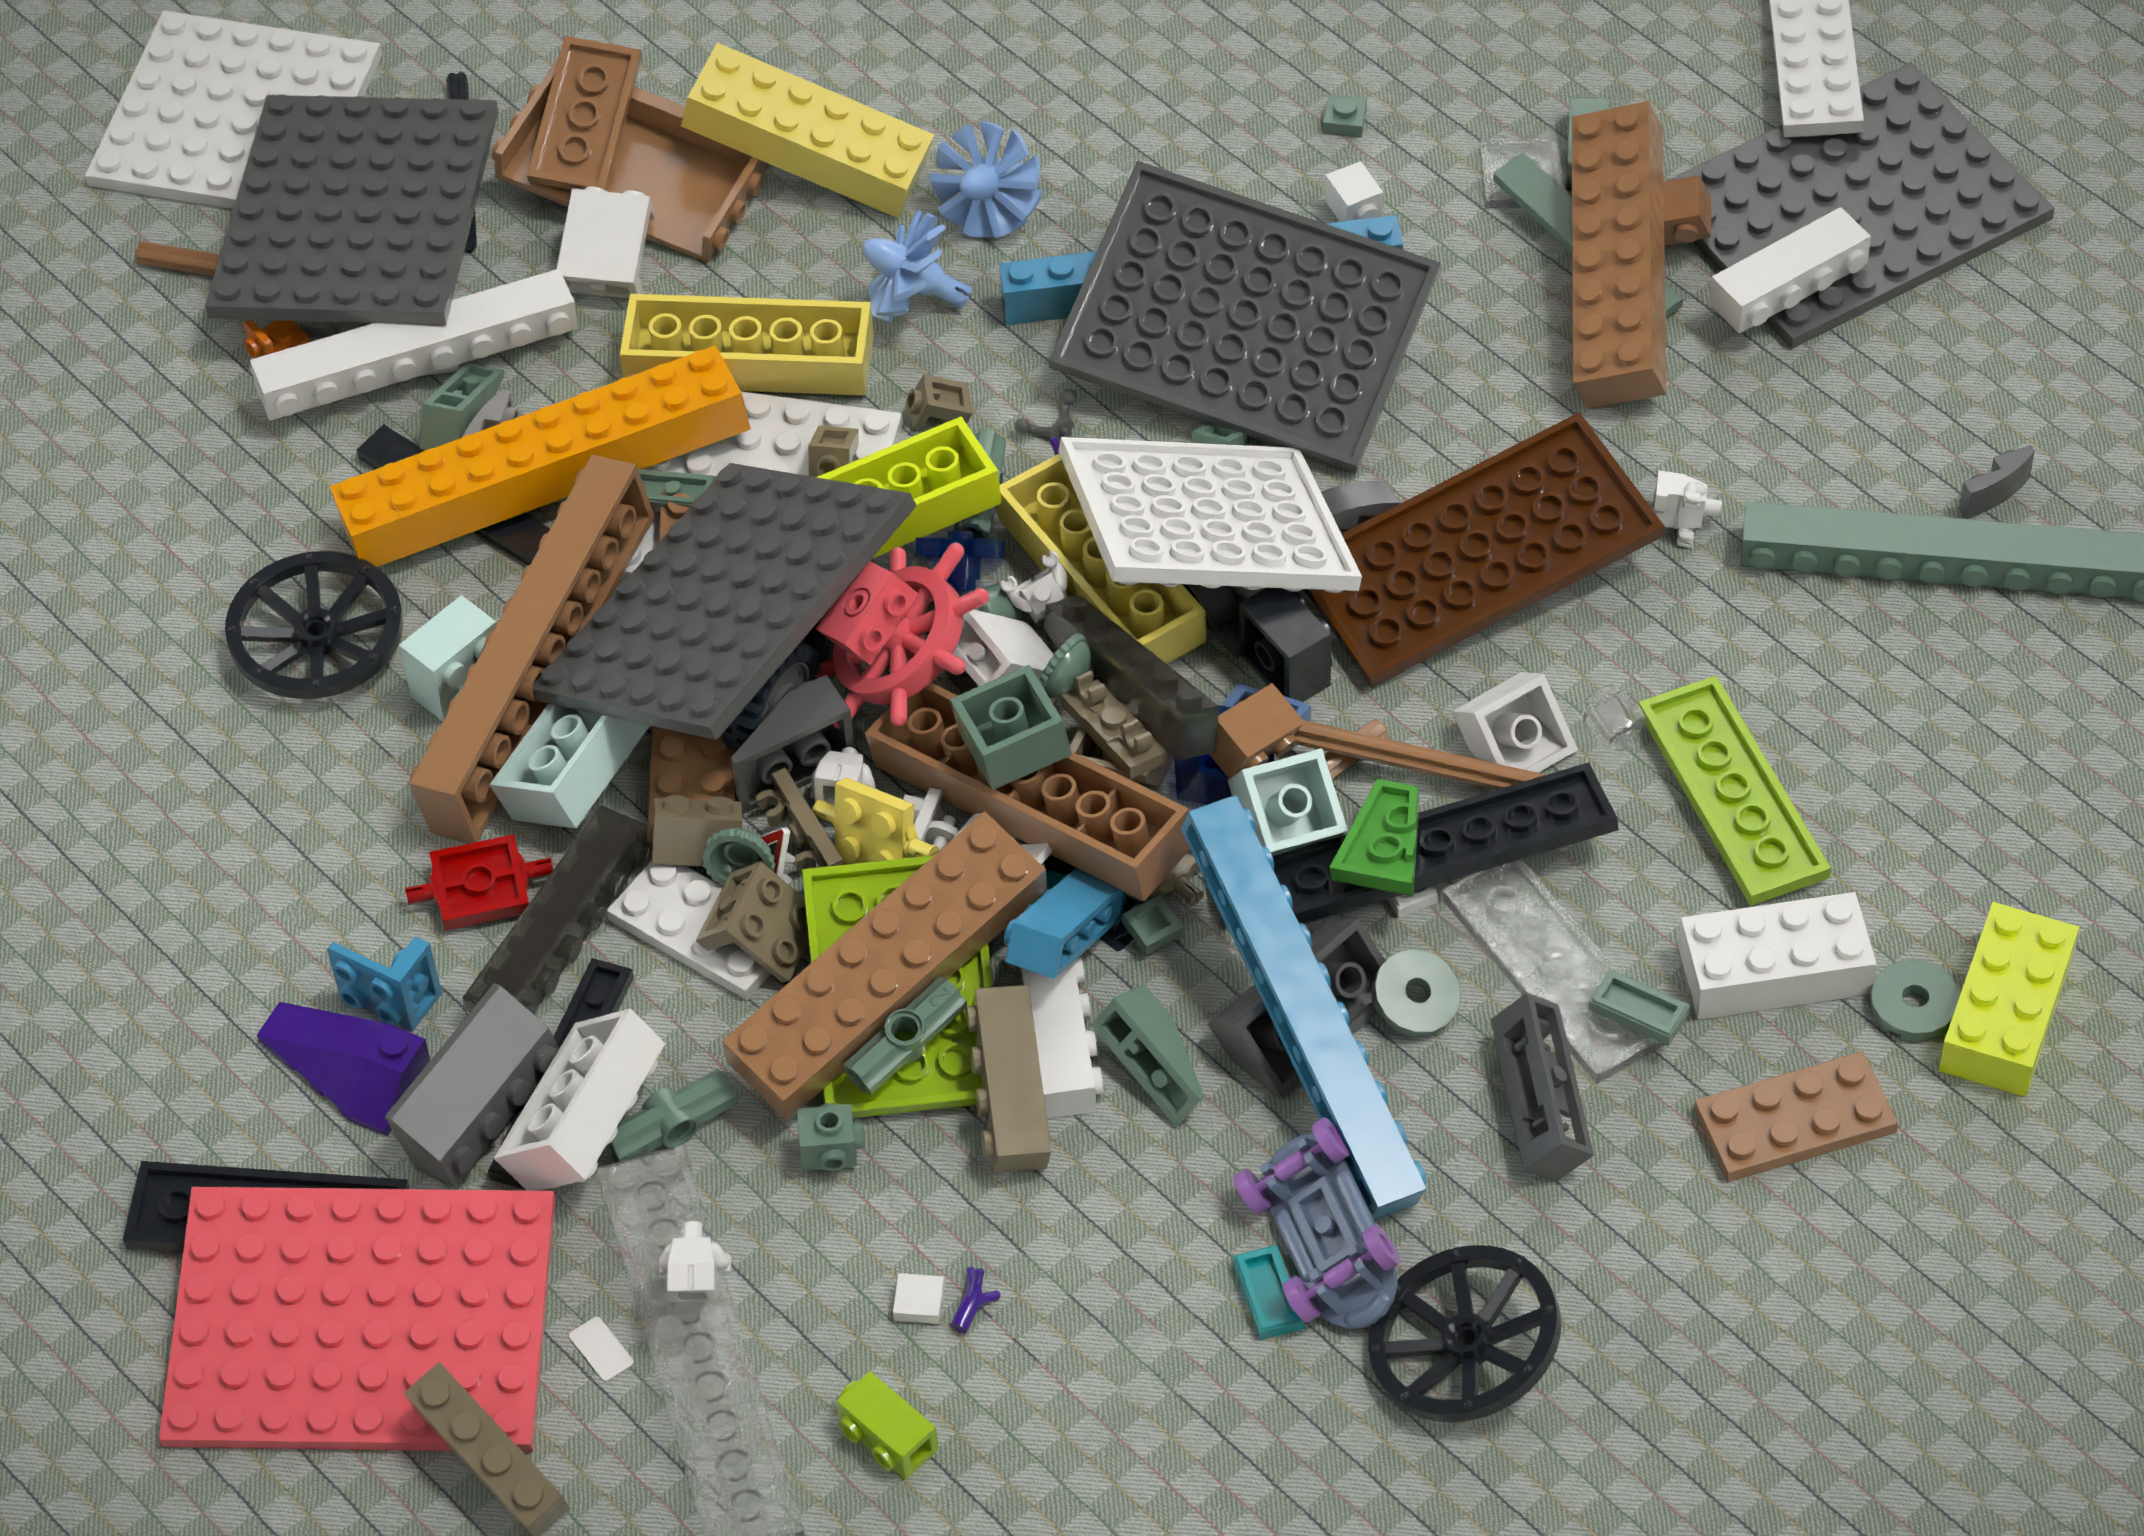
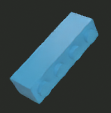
(1063, 923)

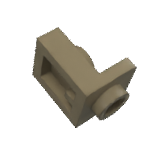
(938, 399)
(831, 449)

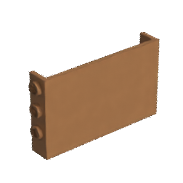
(690, 178)

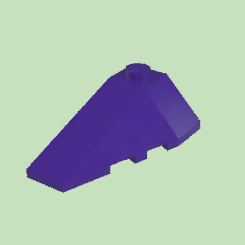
(347, 1059)

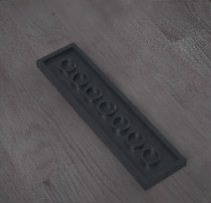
(1462, 839)

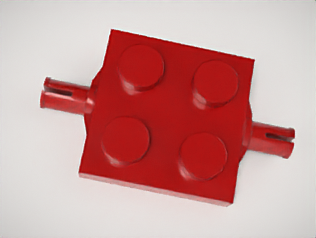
(479, 882)

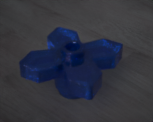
(968, 569)

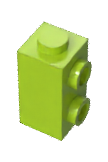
(886, 1425)

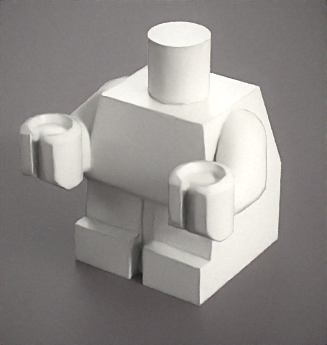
(1682, 503)
(1045, 589)
(835, 767)
(693, 1266)

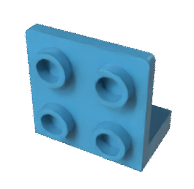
(394, 994)

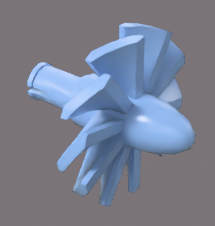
(994, 191)
(909, 269)

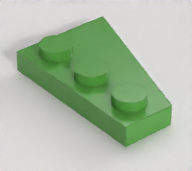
(1382, 840)

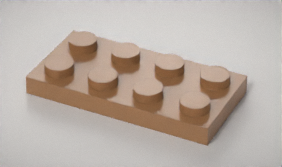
(584, 114)
(1795, 1116)

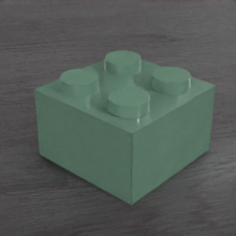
(1011, 727)

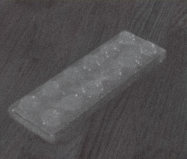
(1548, 957)

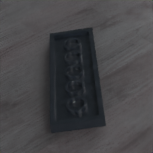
(164, 1191)

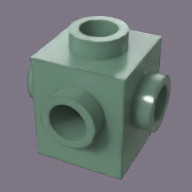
(828, 1137)

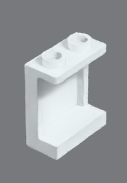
(604, 242)
(999, 646)

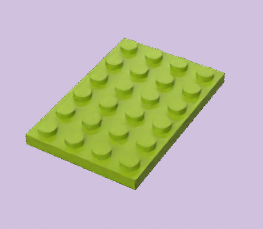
(943, 1074)

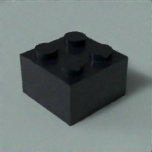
(1285, 643)

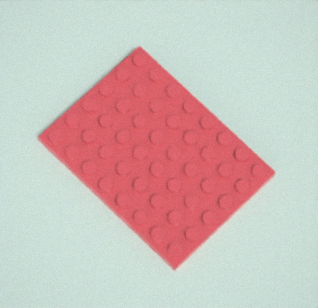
(330, 1302)

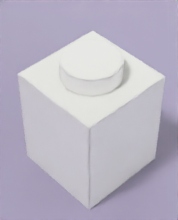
(1353, 193)

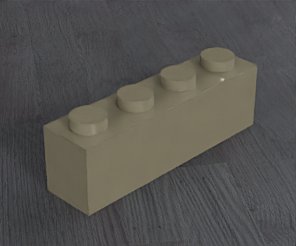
(1010, 1079)
(487, 1450)

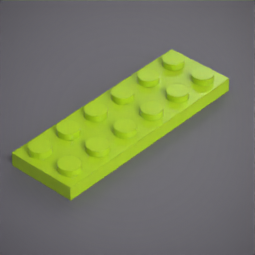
(1734, 790)

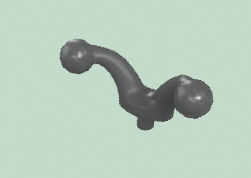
(1059, 429)

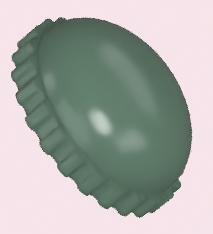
(1067, 663)
(732, 851)

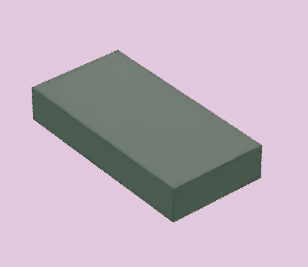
(1639, 1007)

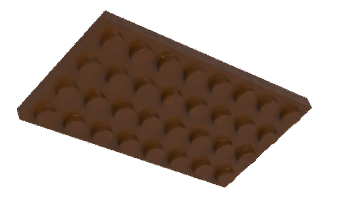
(1485, 547)

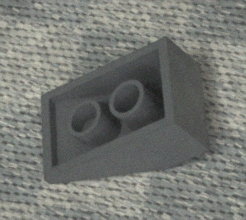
(792, 738)

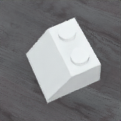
(1516, 724)

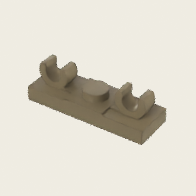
(1113, 727)
(805, 827)

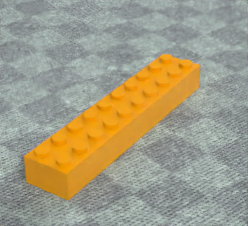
(538, 457)

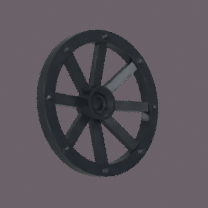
(315, 629)
(1467, 1336)

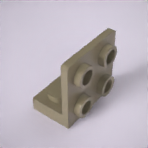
(761, 918)

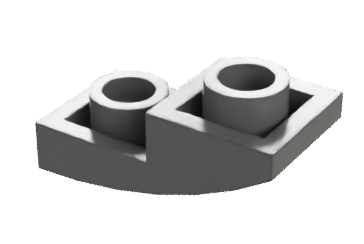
(2006, 477)
(1357, 499)

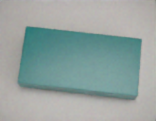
(1261, 1280)

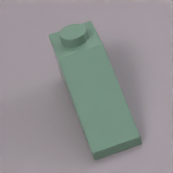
(456, 403)
(1152, 1051)

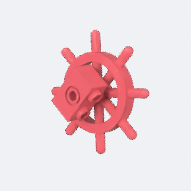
(884, 623)

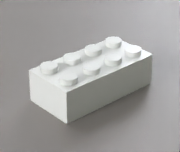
(1776, 955)
(580, 1101)

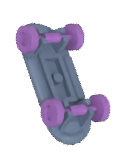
(1327, 1228)

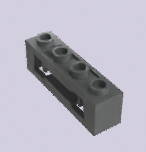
(1541, 1087)

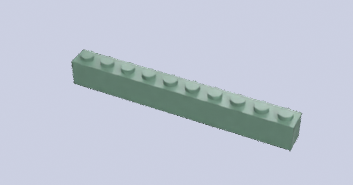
(1943, 550)

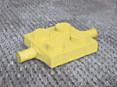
(871, 824)

